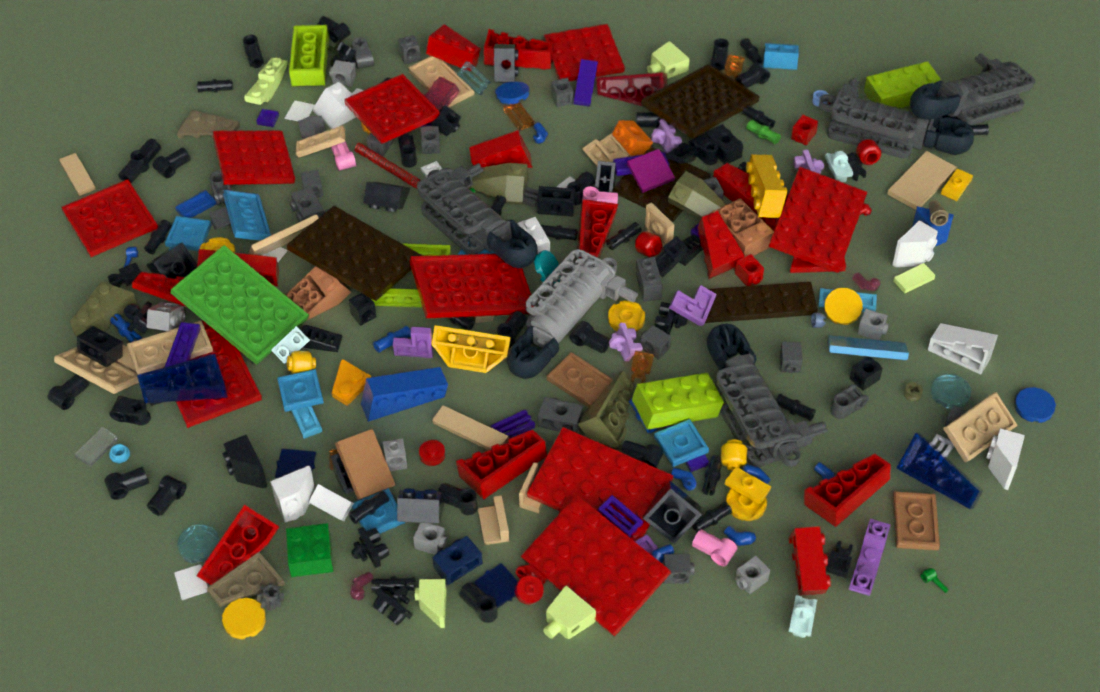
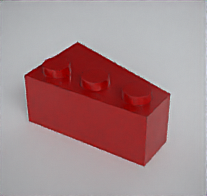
(452, 47)
(501, 150)
(718, 245)
(810, 560)

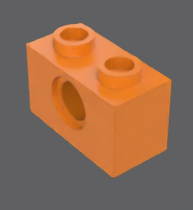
(632, 137)

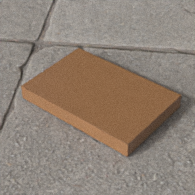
(579, 379)
(365, 464)
(916, 521)

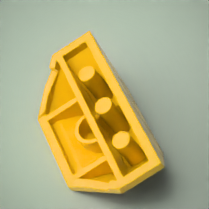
(469, 348)

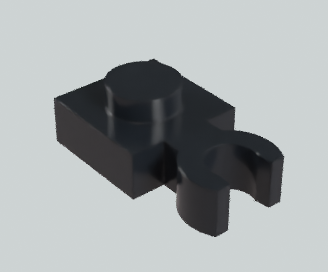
(856, 166)
(126, 275)
(840, 561)

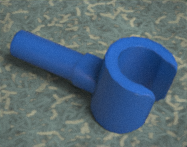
(131, 252)

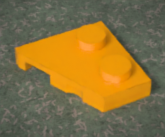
(348, 382)

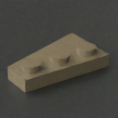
(204, 124)
(244, 581)

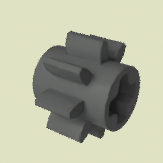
(270, 597)

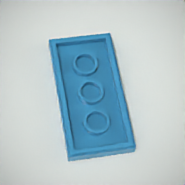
(246, 215)
(867, 347)

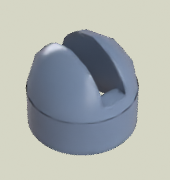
(817, 320)

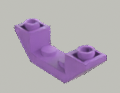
(869, 557)

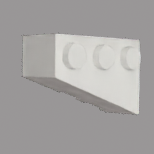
(963, 346)

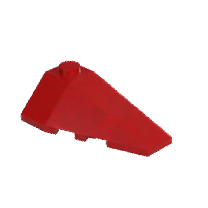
(242, 540)

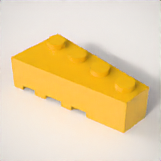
(766, 186)

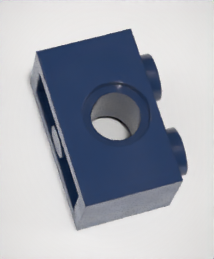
(452, 569)

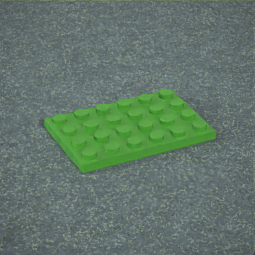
(239, 304)

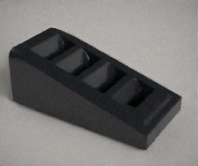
(683, 153)
(694, 251)
(321, 334)

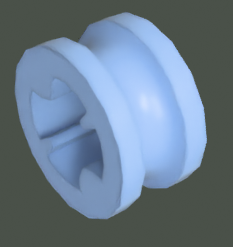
(817, 94)

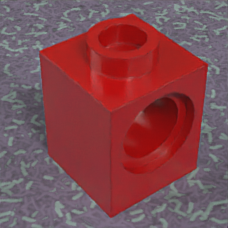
(804, 130)
(749, 270)

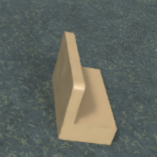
(524, 501)
(494, 522)

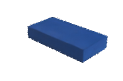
(196, 205)

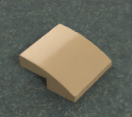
(605, 150)

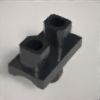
(342, 53)
(139, 316)
(672, 318)
(366, 547)
(399, 612)

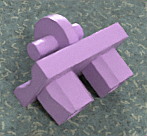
(665, 136)
(806, 162)
(623, 342)

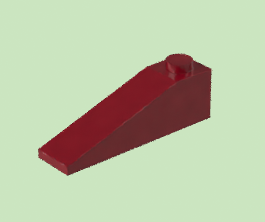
(631, 87)

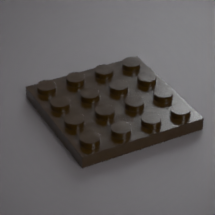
(629, 189)

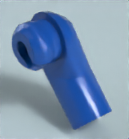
(541, 133)
(824, 471)
(756, 472)
(686, 478)
(740, 538)
(659, 553)

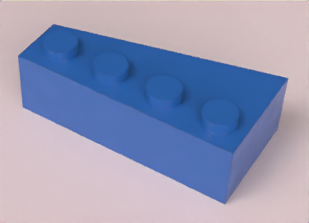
(402, 391)

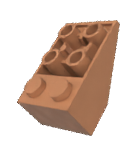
(746, 227)
(318, 292)

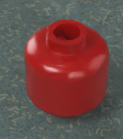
(868, 152)
(648, 244)

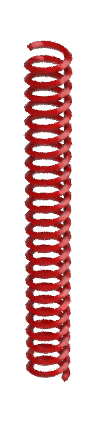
(383, 165)

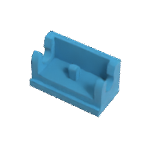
(781, 56)

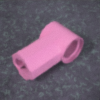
(343, 157)
(593, 194)
(719, 549)

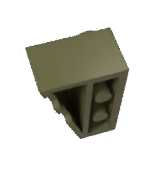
(100, 307)

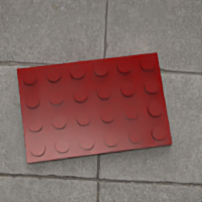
(818, 219)
(469, 285)
(237, 379)
(595, 474)
(596, 563)

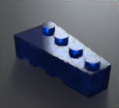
(184, 381)
(935, 470)

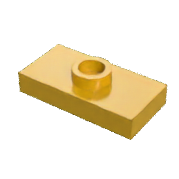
(956, 184)
(747, 485)

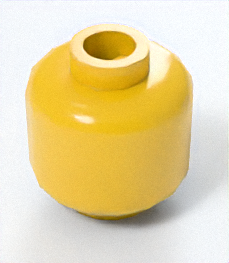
(300, 362)
(733, 454)

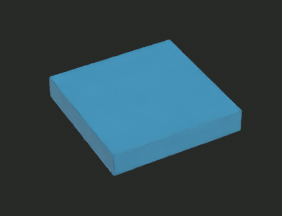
(189, 231)
(300, 390)
(681, 442)
(384, 517)

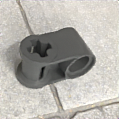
(363, 55)
(218, 186)
(848, 402)

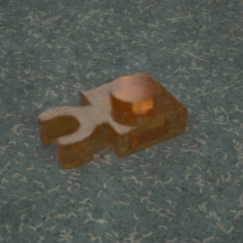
(734, 65)
(641, 365)

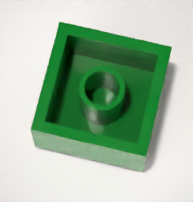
(309, 550)

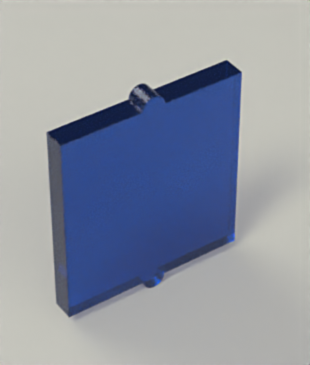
(294, 460)
(498, 584)

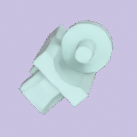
(839, 165)
(291, 342)
(802, 616)

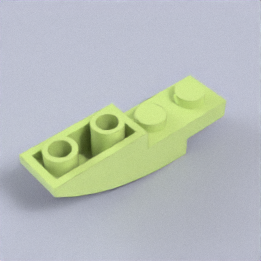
(268, 81)

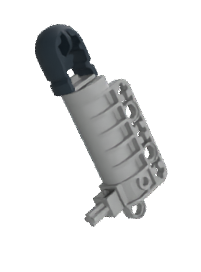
(563, 308)

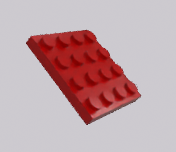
(585, 43)
(392, 108)
(253, 157)
(109, 218)

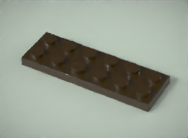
(762, 302)

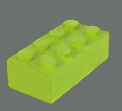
(309, 55)
(898, 85)
(677, 400)

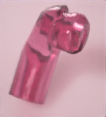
(864, 284)
(357, 586)

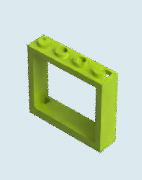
(411, 297)

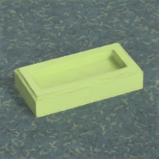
(914, 278)

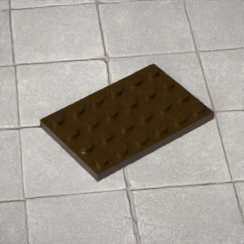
(700, 100)
(353, 252)

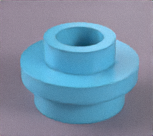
(115, 453)

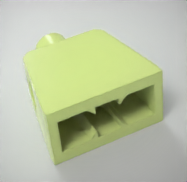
(668, 60)
(568, 615)

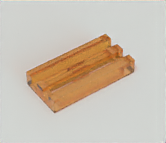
(515, 107)

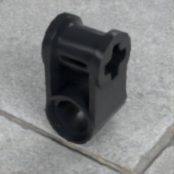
(706, 149)
(130, 411)

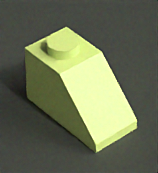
(432, 599)

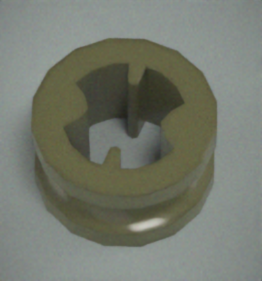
(913, 396)

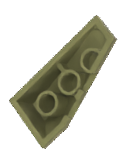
(503, 179)
(694, 196)
(608, 414)

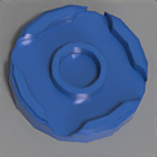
(512, 92)
(1035, 404)

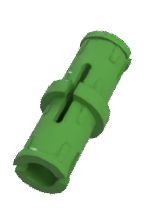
(763, 132)

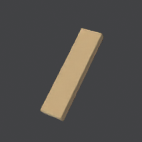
(468, 428)

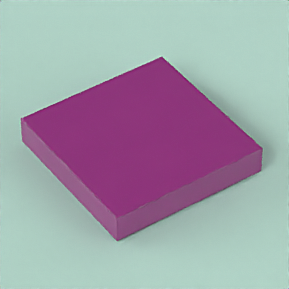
(650, 170)

